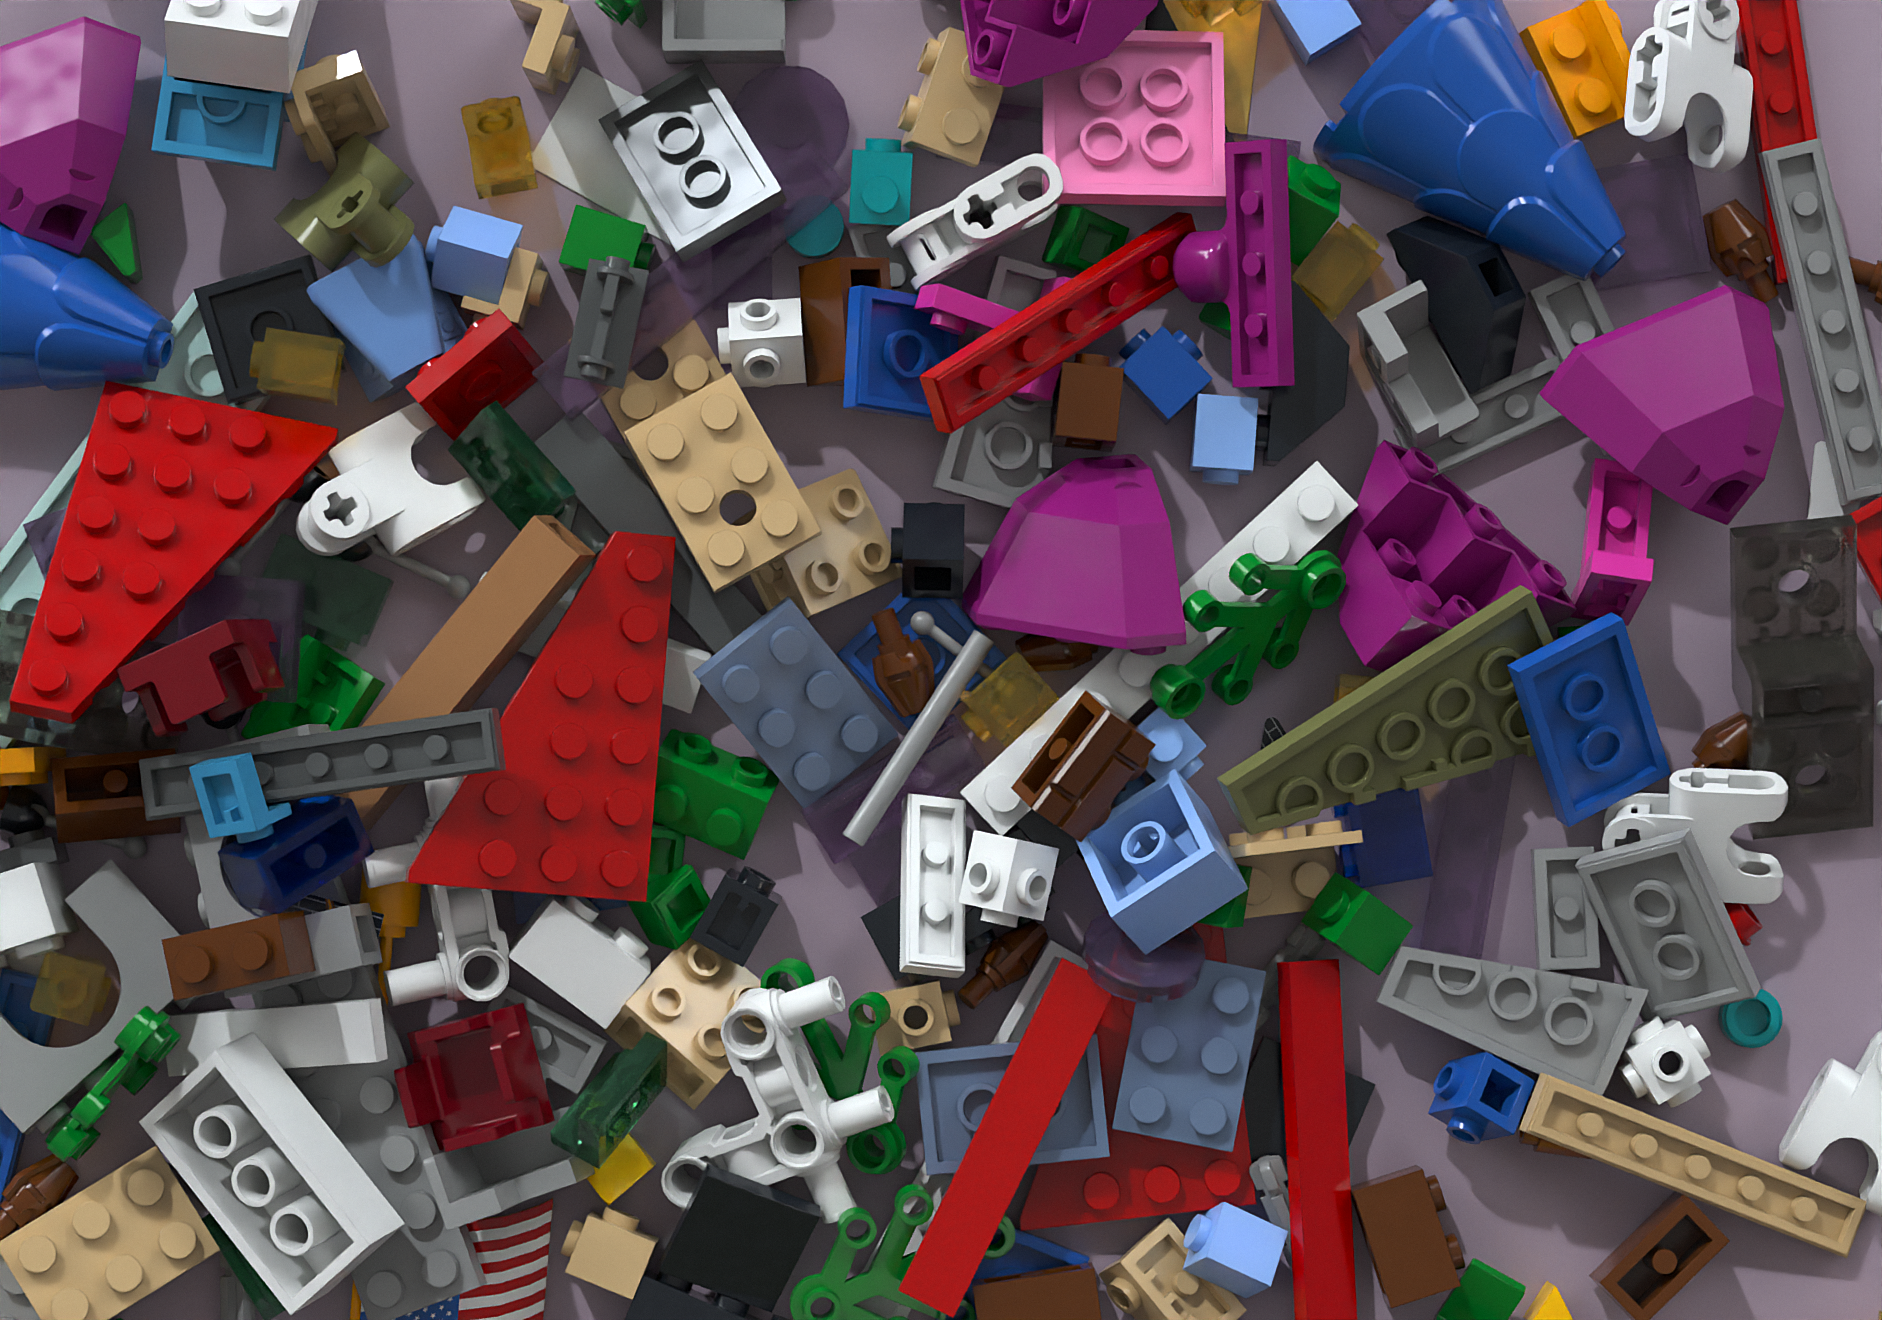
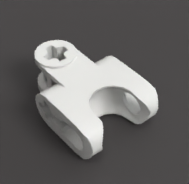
(1691, 79)
(957, 241)
(383, 492)
(1713, 807)
(1842, 1106)

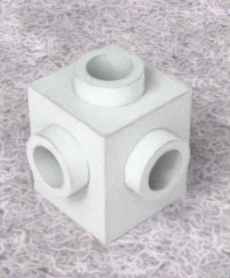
(764, 342)
(1008, 878)
(1642, 1059)

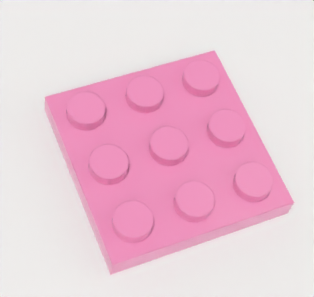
(1141, 123)

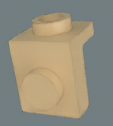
(523, 287)

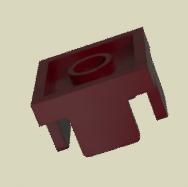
(209, 671)
(474, 1079)

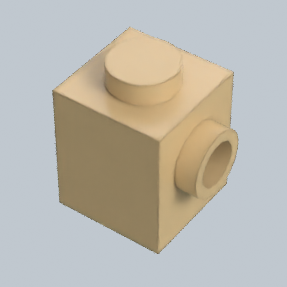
(918, 1016)
(609, 1251)

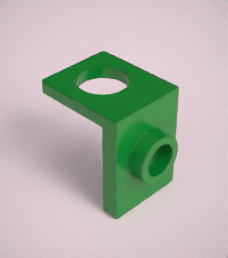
(1482, 1295)

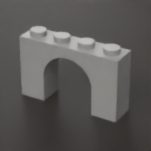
(338, 937)
(42, 1078)

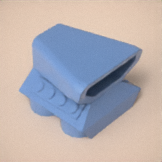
(389, 318)

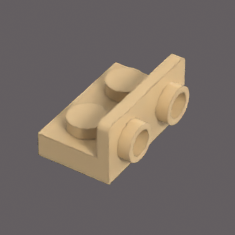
(1154, 1287)

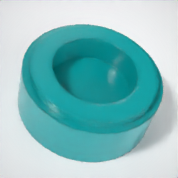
(820, 236)
(1751, 1021)

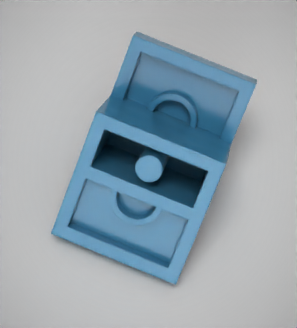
(220, 121)

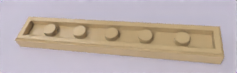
(1693, 1165)

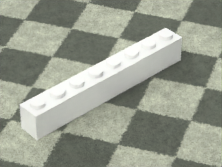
(1122, 679)

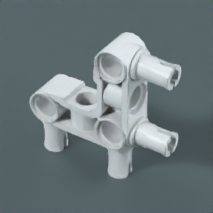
(462, 921)
(785, 1094)

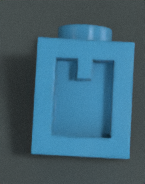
(234, 798)

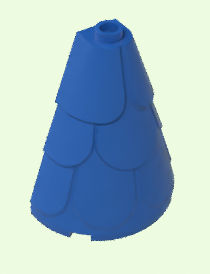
(1477, 140)
(72, 321)

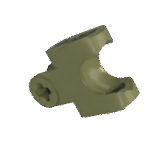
(353, 209)

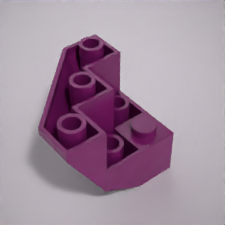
(1037, 38)
(63, 127)
(1682, 399)
(1428, 559)
(1084, 561)

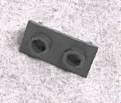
(606, 322)

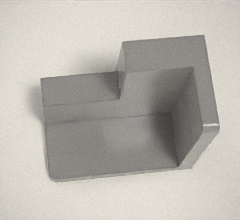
(724, 31)
(1414, 367)
(501, 1173)

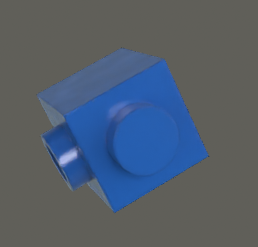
(1164, 371)

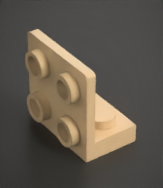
(838, 564)
(1289, 870)
(686, 1008)

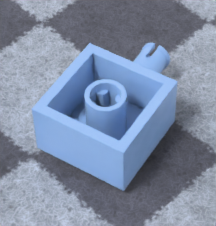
(1160, 861)

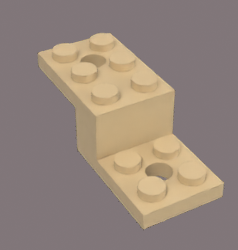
(701, 445)

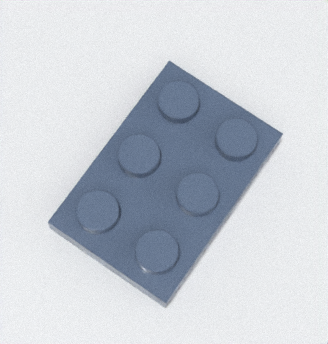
(795, 702)
(1191, 1059)
(960, 1083)

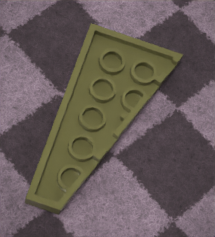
(1410, 727)

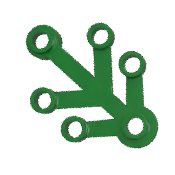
(1306, 586)
(142, 1039)
(845, 1073)
(885, 1270)

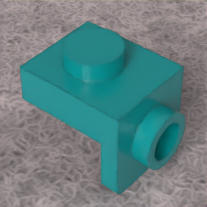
(881, 183)

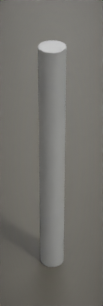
(918, 738)

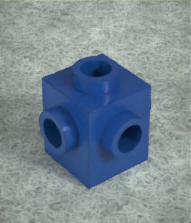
(1480, 1097)

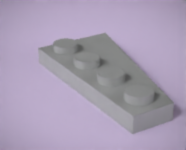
(1010, 443)
(1519, 1013)

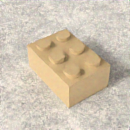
(109, 1243)

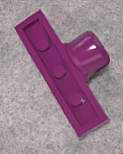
(1248, 264)

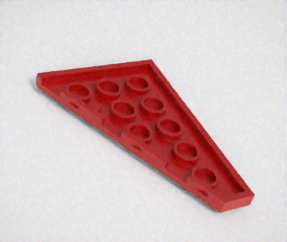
(148, 522)
(576, 748)
(1143, 1171)

